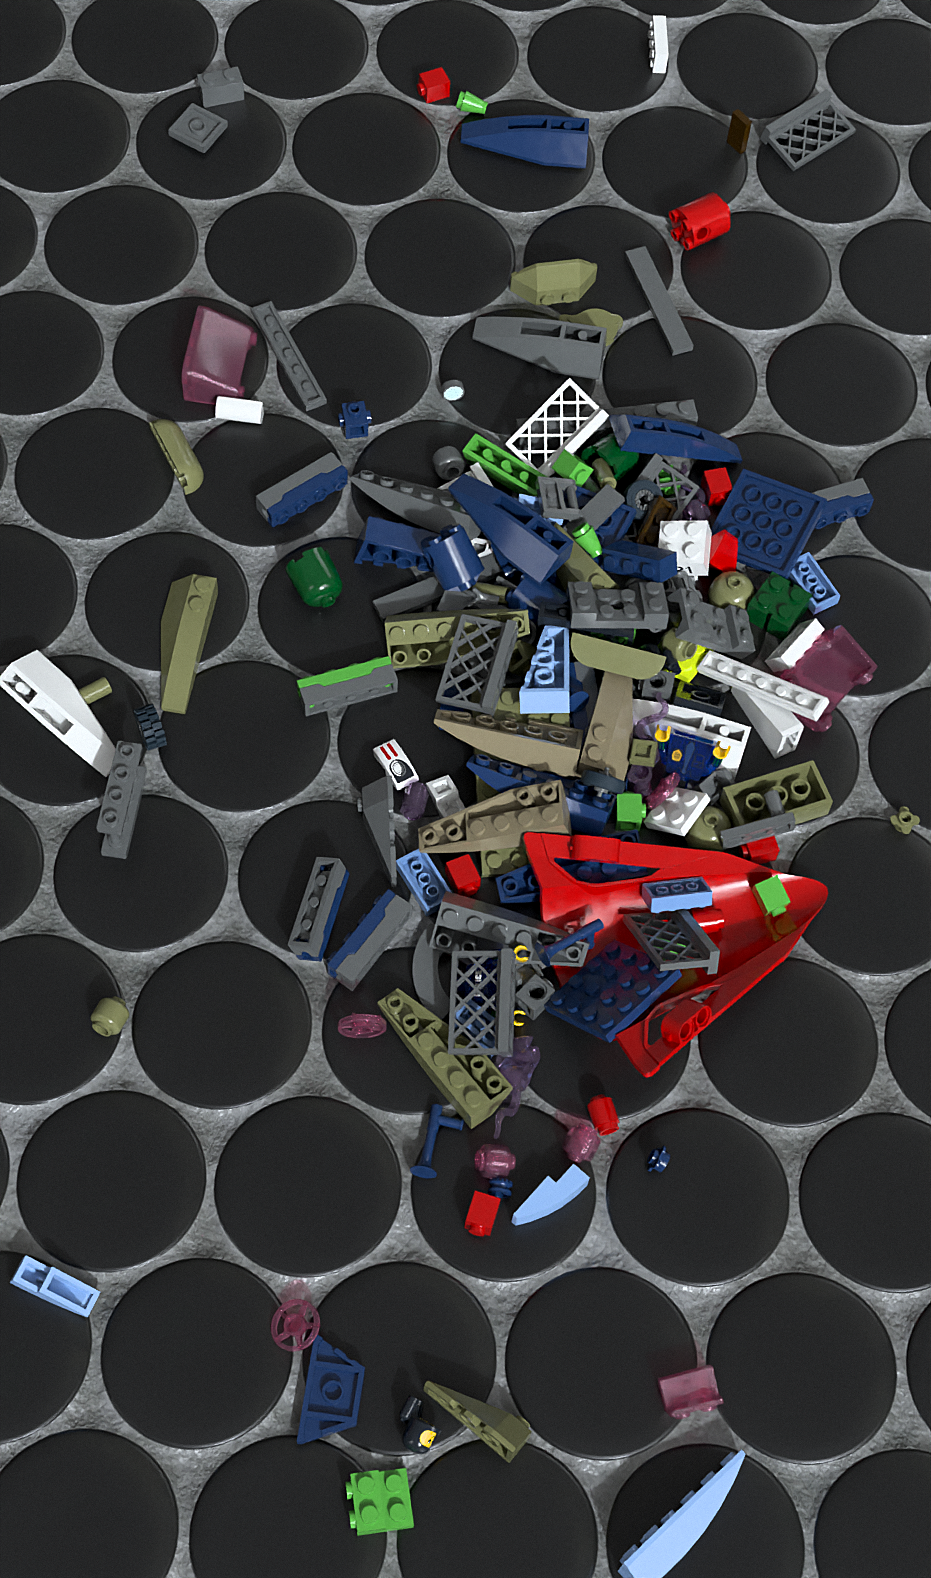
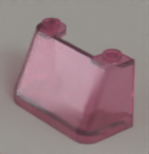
(216, 357)
(830, 670)

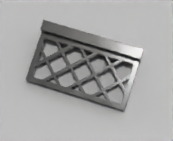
(801, 115)
(651, 473)
(498, 664)
(688, 933)
(504, 1003)

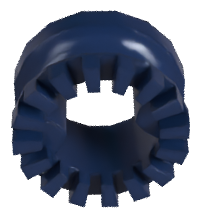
(500, 1188)

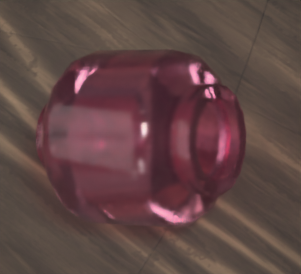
(581, 1143)
(494, 1161)

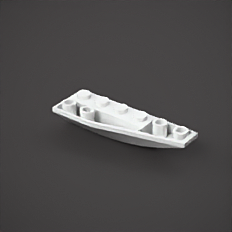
(60, 707)
(698, 724)

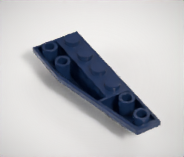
(532, 138)
(671, 439)
(513, 529)
(587, 811)
(523, 886)

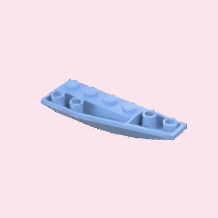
(680, 1530)

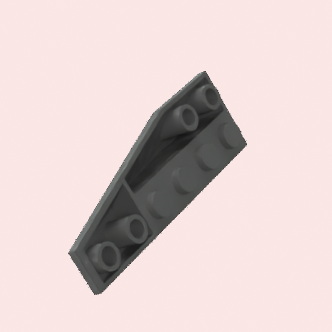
(547, 343)
(416, 503)
(480, 926)

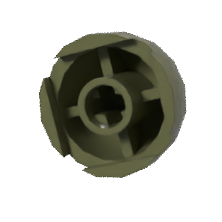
(731, 589)
(706, 830)

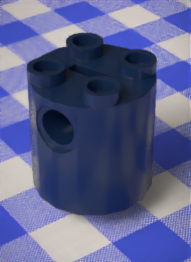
(453, 558)
(530, 595)

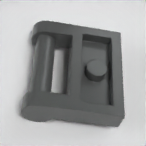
(552, 500)

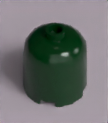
(608, 449)
(315, 578)

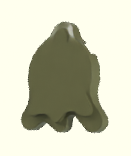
(597, 318)

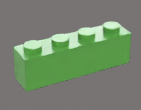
(502, 466)

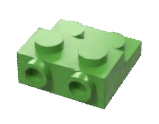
(379, 1501)

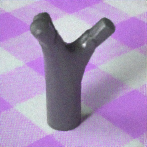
(479, 597)

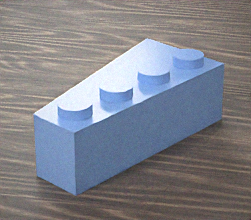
(548, 678)

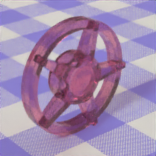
(662, 791)
(362, 1025)
(295, 1325)

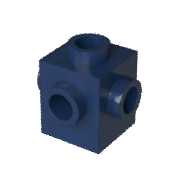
(354, 419)

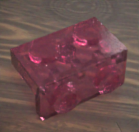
(690, 1392)

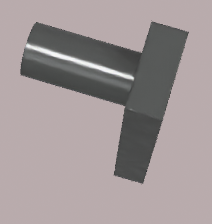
(778, 823)

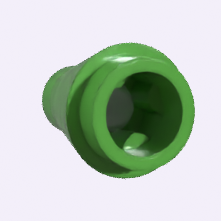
(470, 103)
(587, 539)

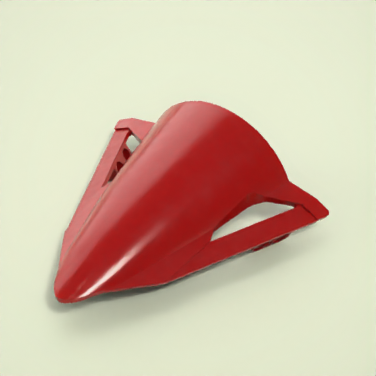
(747, 944)

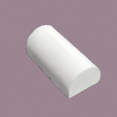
(239, 410)

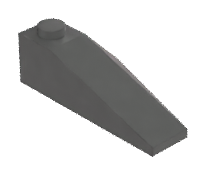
(378, 819)

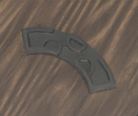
(426, 976)

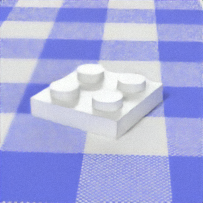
(677, 811)

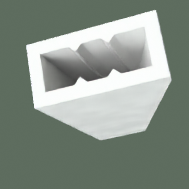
(773, 723)

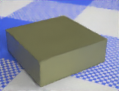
(643, 752)

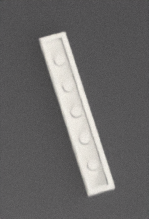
(763, 685)

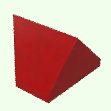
(723, 552)

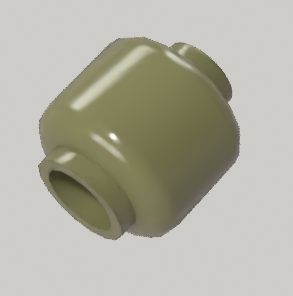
(681, 649)
(109, 1016)

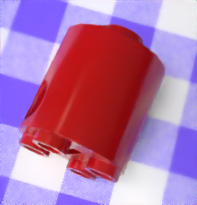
(700, 220)

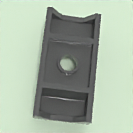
(639, 608)
(712, 626)

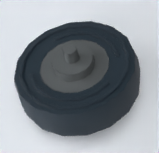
(603, 782)

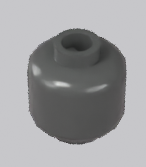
(448, 463)

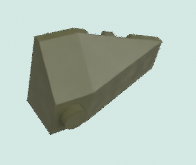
(583, 568)
(492, 1425)

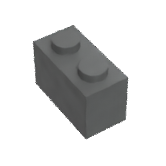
(220, 87)

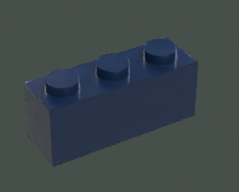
(640, 561)

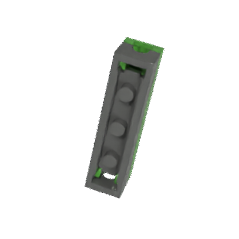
(347, 685)

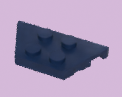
(330, 1393)

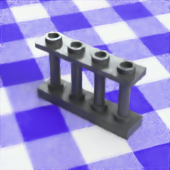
(121, 800)

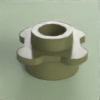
(900, 825)

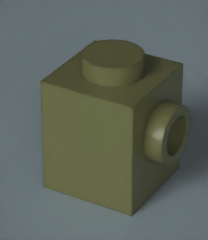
(521, 658)

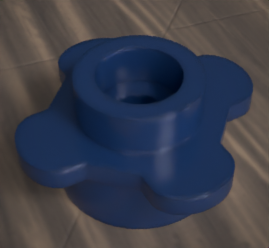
(658, 1159)

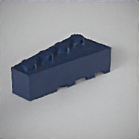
(392, 543)

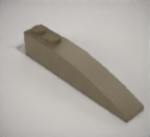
(530, 744)

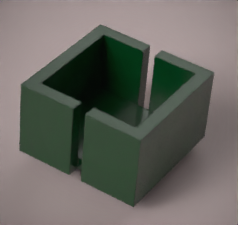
(782, 602)

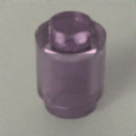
(414, 801)

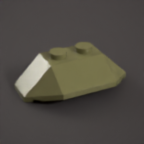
(554, 281)

